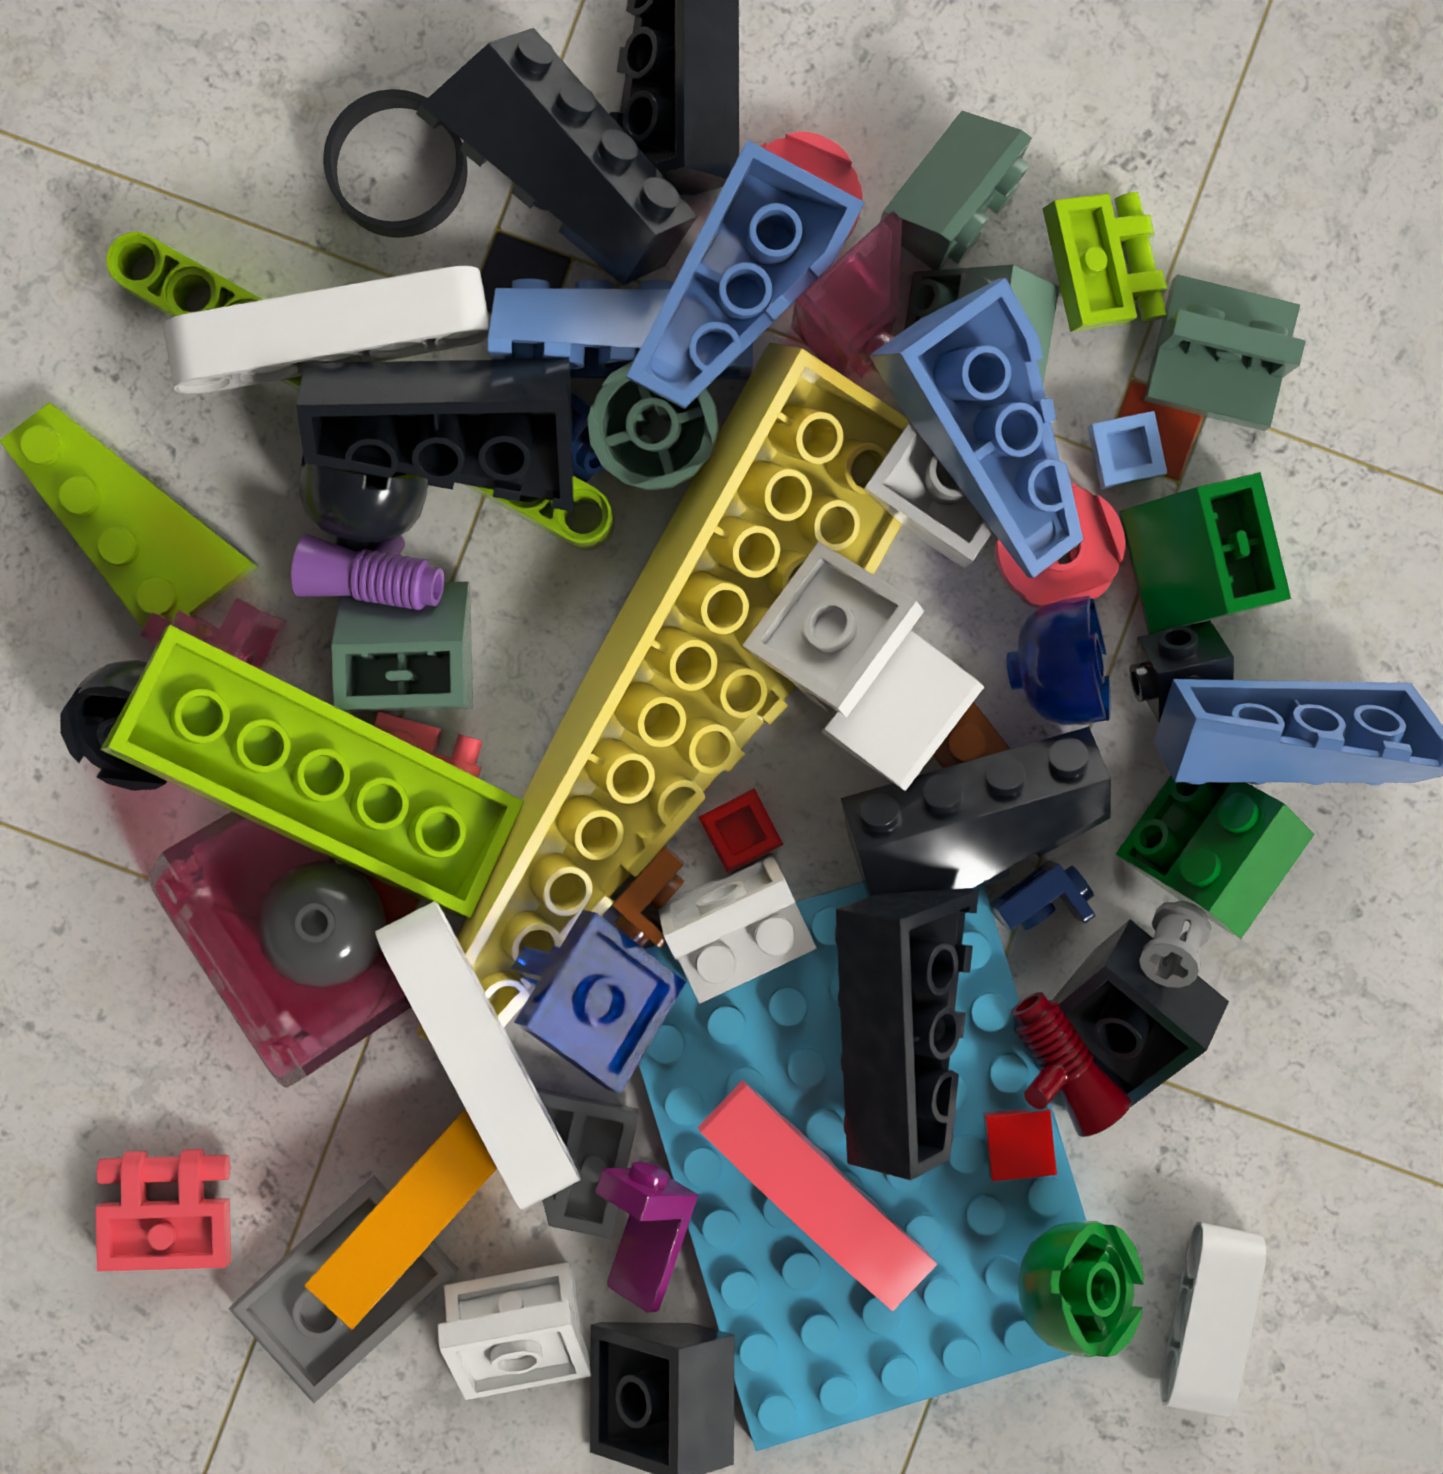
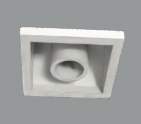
(905, 711)

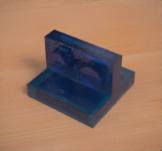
(596, 999)

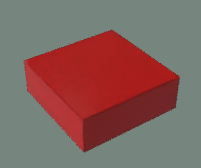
(740, 830)
(1019, 1144)

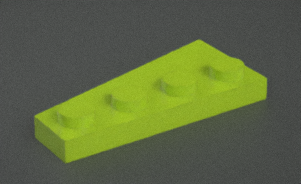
(126, 525)

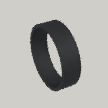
(337, 134)

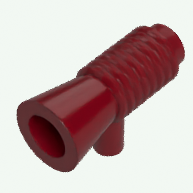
(1066, 1067)

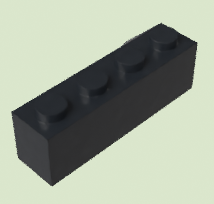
(683, 89)
(563, 154)
(446, 421)
(978, 816)
(901, 1025)

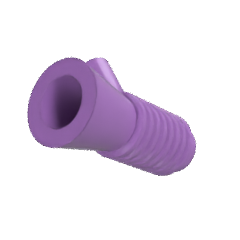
(367, 575)

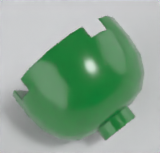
(1081, 1288)

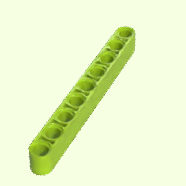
(179, 275)

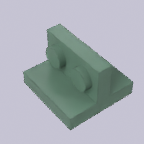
(1223, 352)

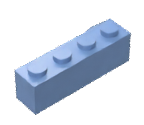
(588, 324)
(1298, 732)

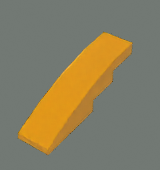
(404, 1222)

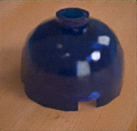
(1063, 663)

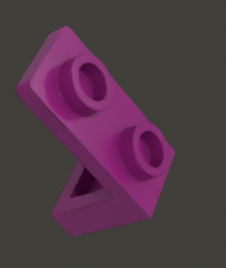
(653, 1233)

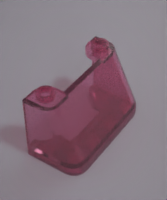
(213, 898)

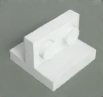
(833, 629)
(735, 928)
(513, 1331)

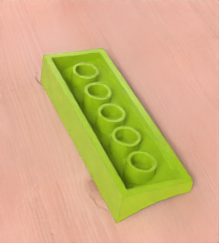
(313, 773)

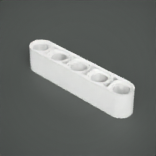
(330, 325)
(477, 1055)

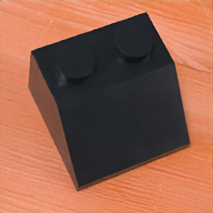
(1131, 1023)
(662, 1396)

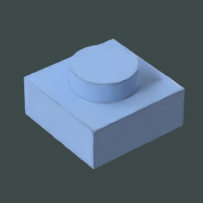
(1127, 450)

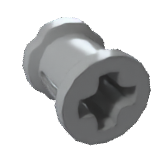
(1184, 960)

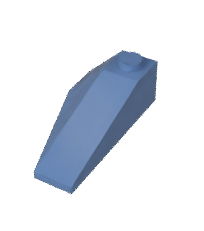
(750, 262)
(981, 407)

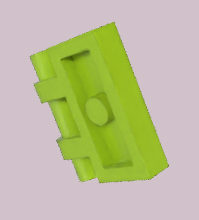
(1092, 263)

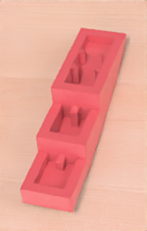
(816, 1195)

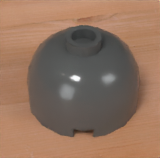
(321, 924)

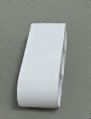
(1213, 1320)

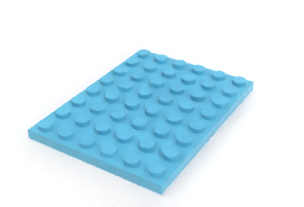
(806, 1332)

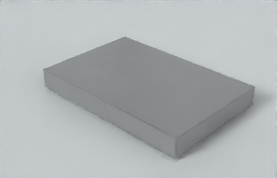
(308, 1336)

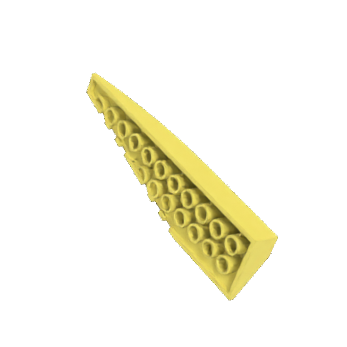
(672, 679)

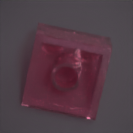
(854, 302)

